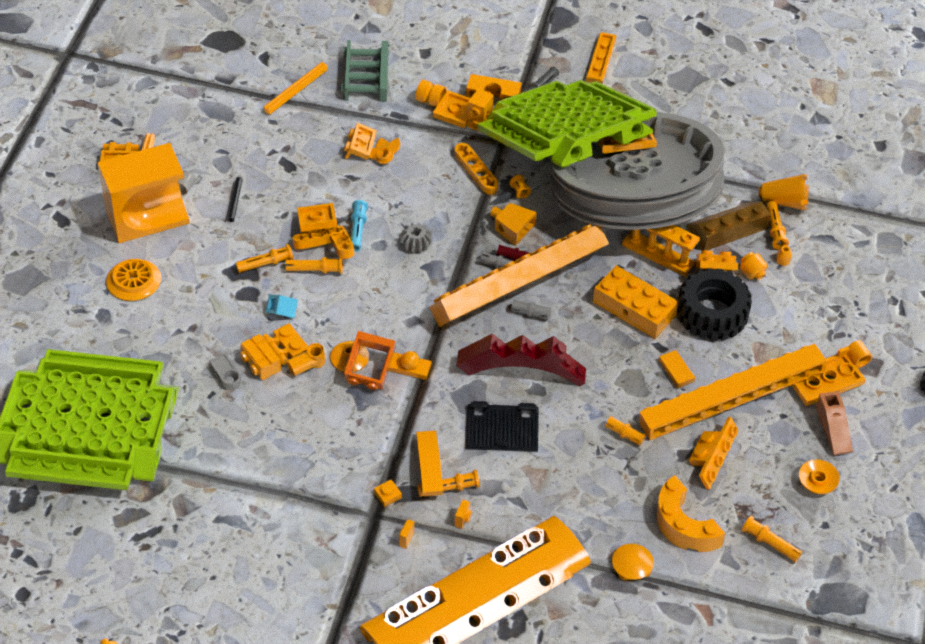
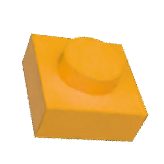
(387, 493)
(463, 514)

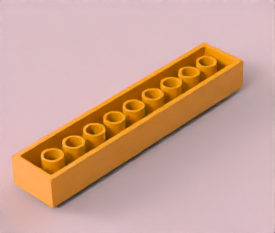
(517, 274)

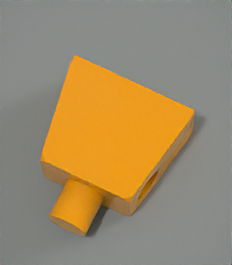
(513, 222)

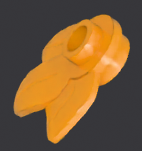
(384, 150)

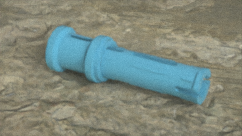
(361, 213)

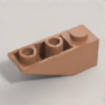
(834, 422)

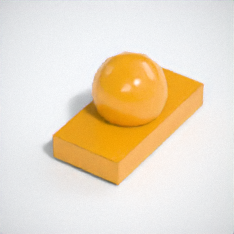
(410, 365)

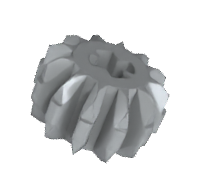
(416, 237)

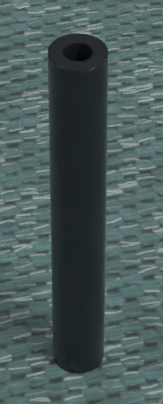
(234, 200)

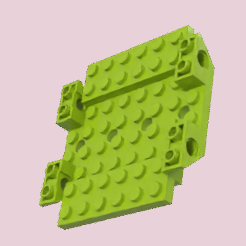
(566, 120)
(81, 443)

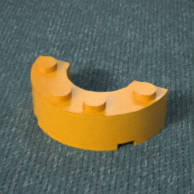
(681, 529)

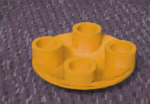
(632, 562)

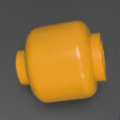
(753, 266)

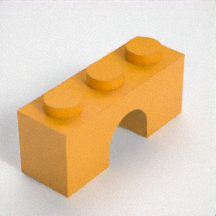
(495, 86)

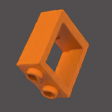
(374, 342)

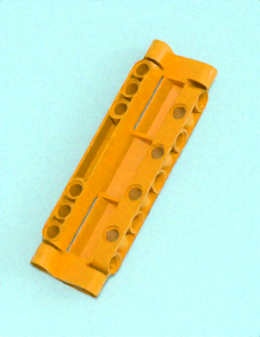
(481, 588)

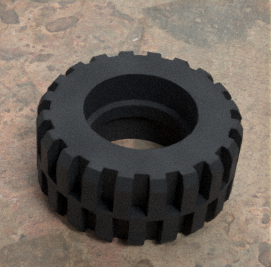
(711, 322)

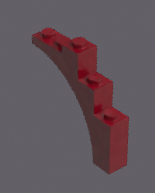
(521, 352)

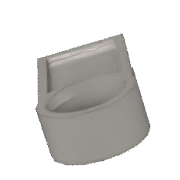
(224, 368)

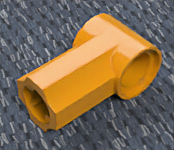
(312, 358)

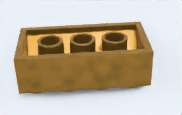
(730, 225)

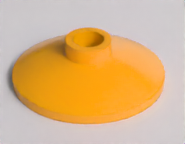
(341, 353)
(819, 470)

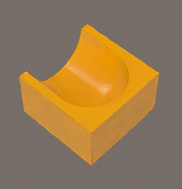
(143, 192)

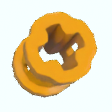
(520, 186)

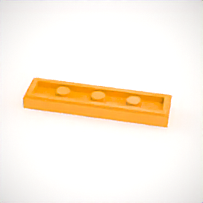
(601, 58)

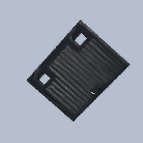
(502, 427)

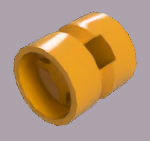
(430, 93)

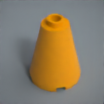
(786, 191)

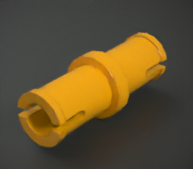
(625, 430)

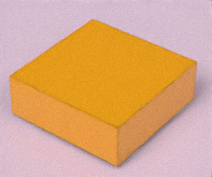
(406, 534)

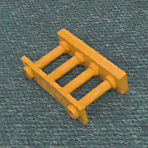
(664, 254)

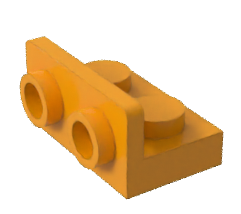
(360, 141)

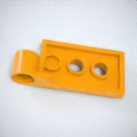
(842, 367)

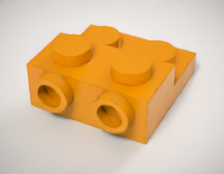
(709, 260)

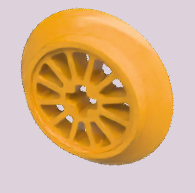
(121, 285)

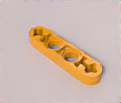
(472, 170)

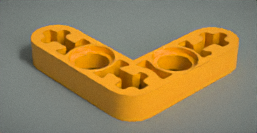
(337, 236)

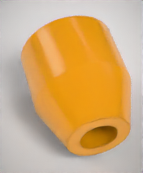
(784, 256)

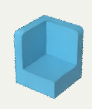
(281, 305)

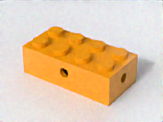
(635, 301)

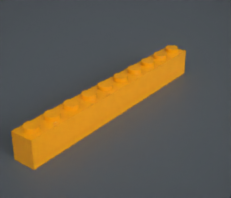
(732, 391)

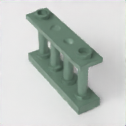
(381, 65)

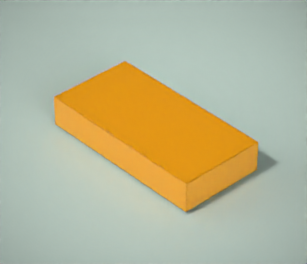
(676, 369)

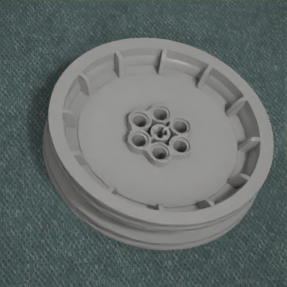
(649, 184)

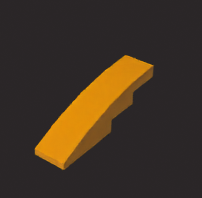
(429, 463)

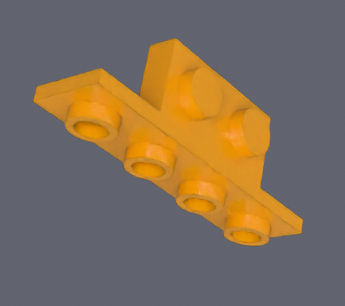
(712, 450)

